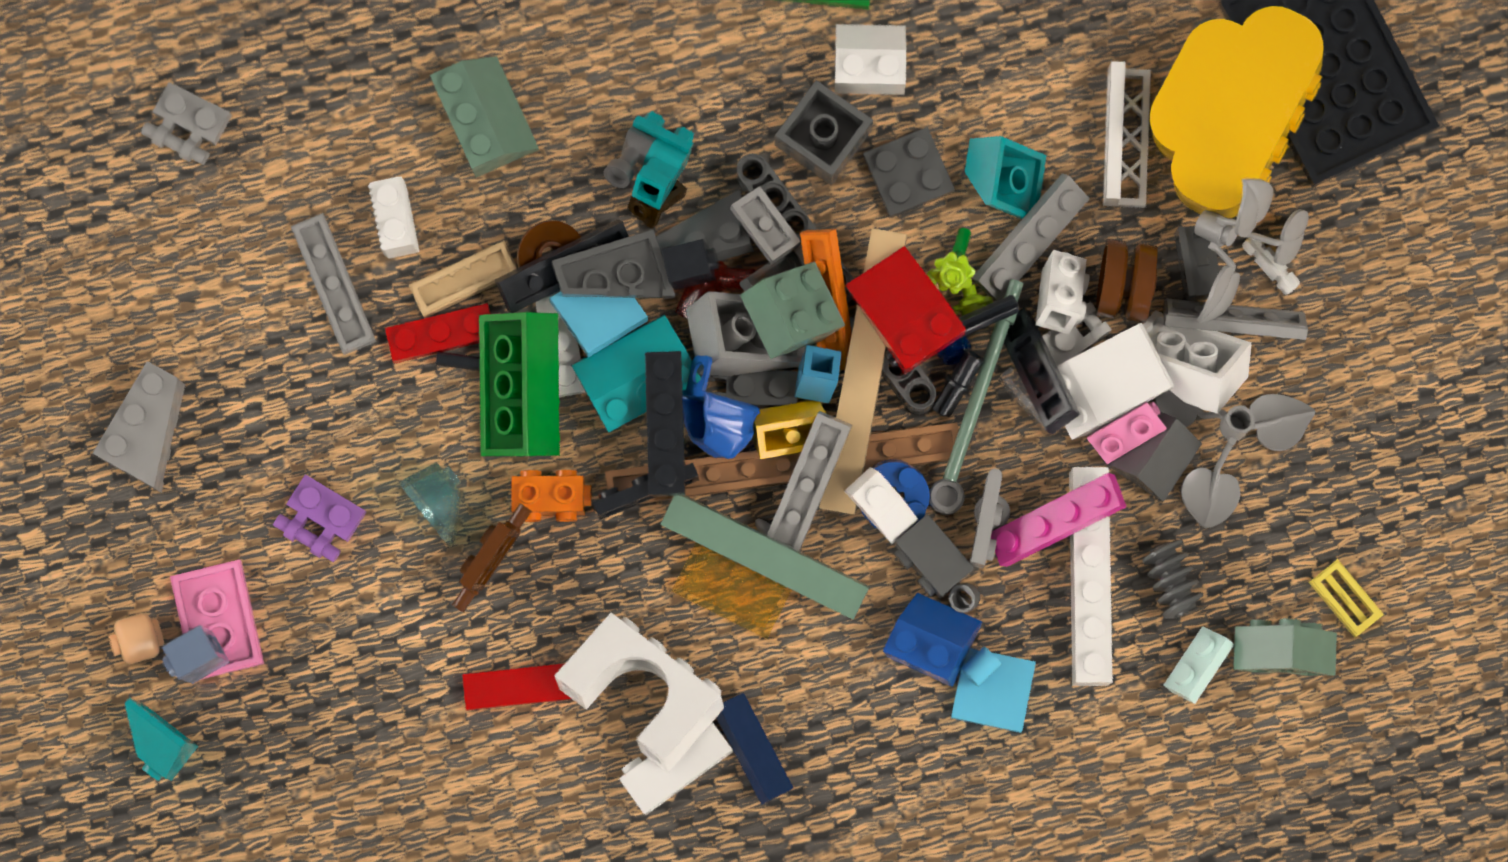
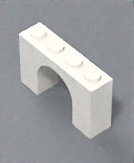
(619, 649)

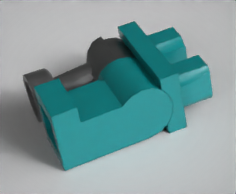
(660, 153)

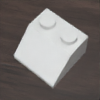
(870, 59)

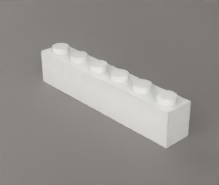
(1090, 594)

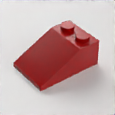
(906, 309)

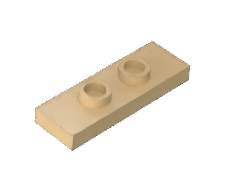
(462, 279)

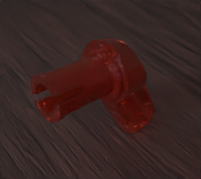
(725, 278)

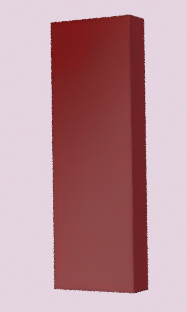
(512, 687)

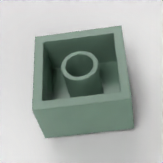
(792, 310)

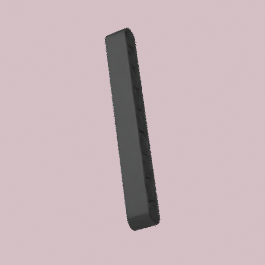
(792, 211)

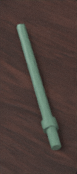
(980, 389)

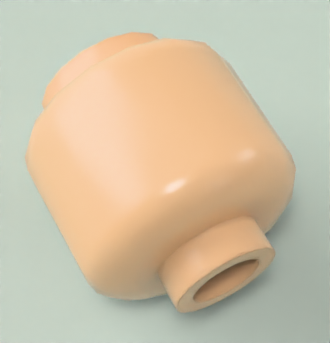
(136, 638)

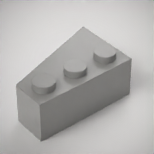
(144, 427)

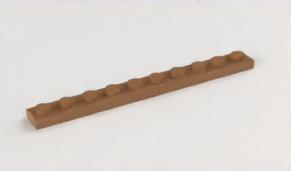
(748, 471)

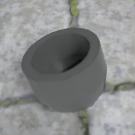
(961, 602)

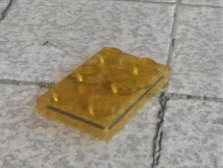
(731, 591)

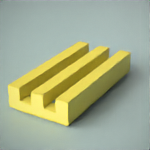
(1334, 605)

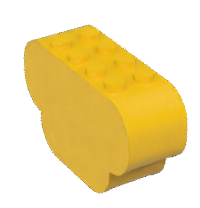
(1234, 103)

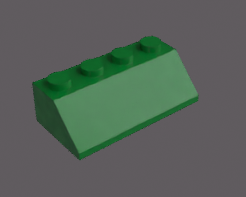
(519, 384)

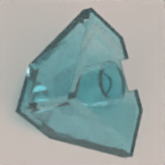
(437, 498)

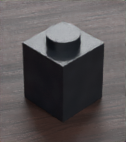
(690, 264)

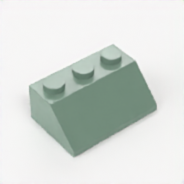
(484, 113)

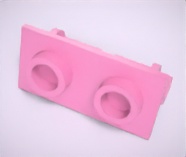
(1127, 432)

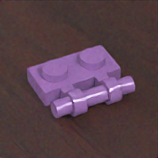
(326, 509)

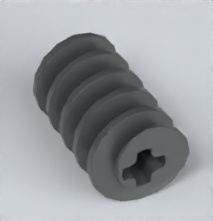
(1173, 580)

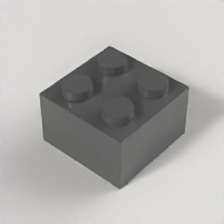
(823, 132)

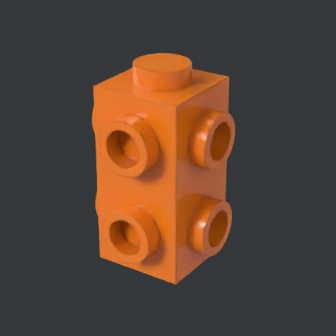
(551, 495)

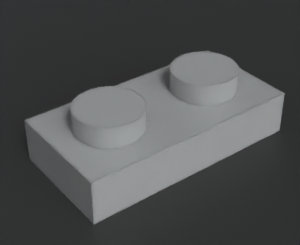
(765, 225)

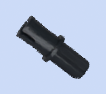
(958, 383)

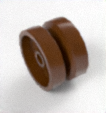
(1132, 280)

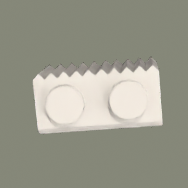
(393, 217)

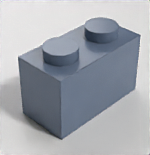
(194, 655)

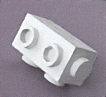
(1062, 292)

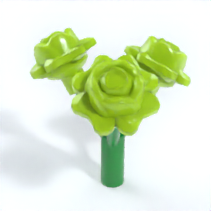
(955, 274)

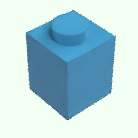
(818, 374)

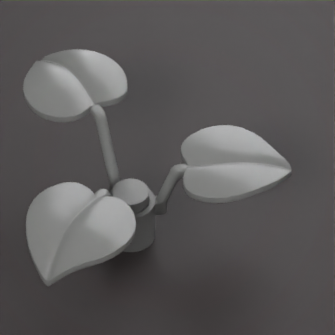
(1223, 231)
(1279, 427)

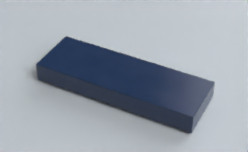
(753, 749)

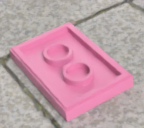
(220, 602)

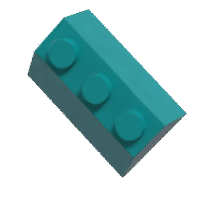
(617, 373)

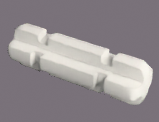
(1265, 259)

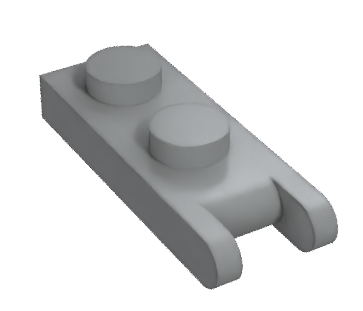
(989, 515)

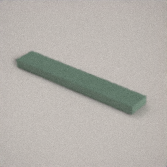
(765, 555)

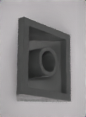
(1161, 460)

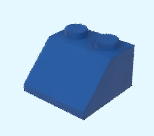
(932, 639)

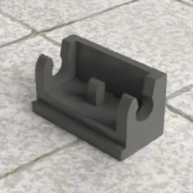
(1196, 264)

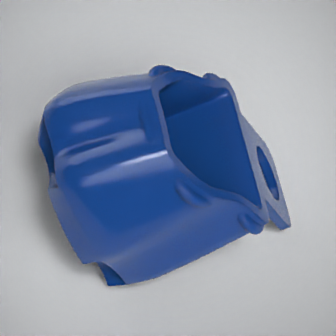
(714, 421)

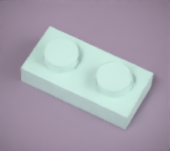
(1198, 664)

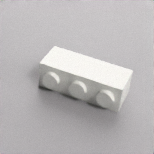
(653, 785)

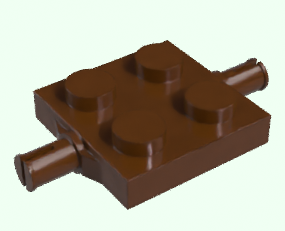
(496, 545)

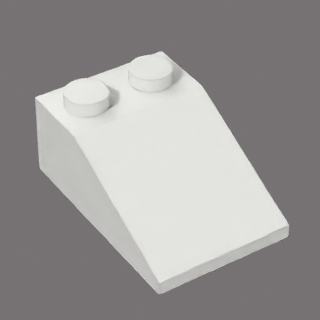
(1201, 363)
(1113, 380)

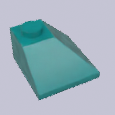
(1005, 174)
(157, 741)

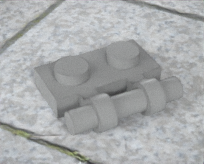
(191, 114)

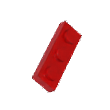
(435, 334)

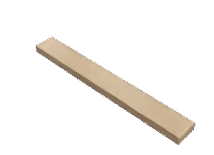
(860, 387)

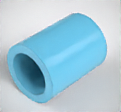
(981, 666)

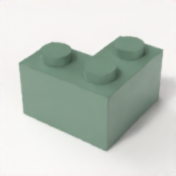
(1285, 648)

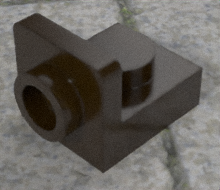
(650, 215)

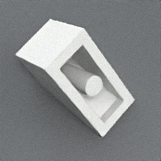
(881, 504)

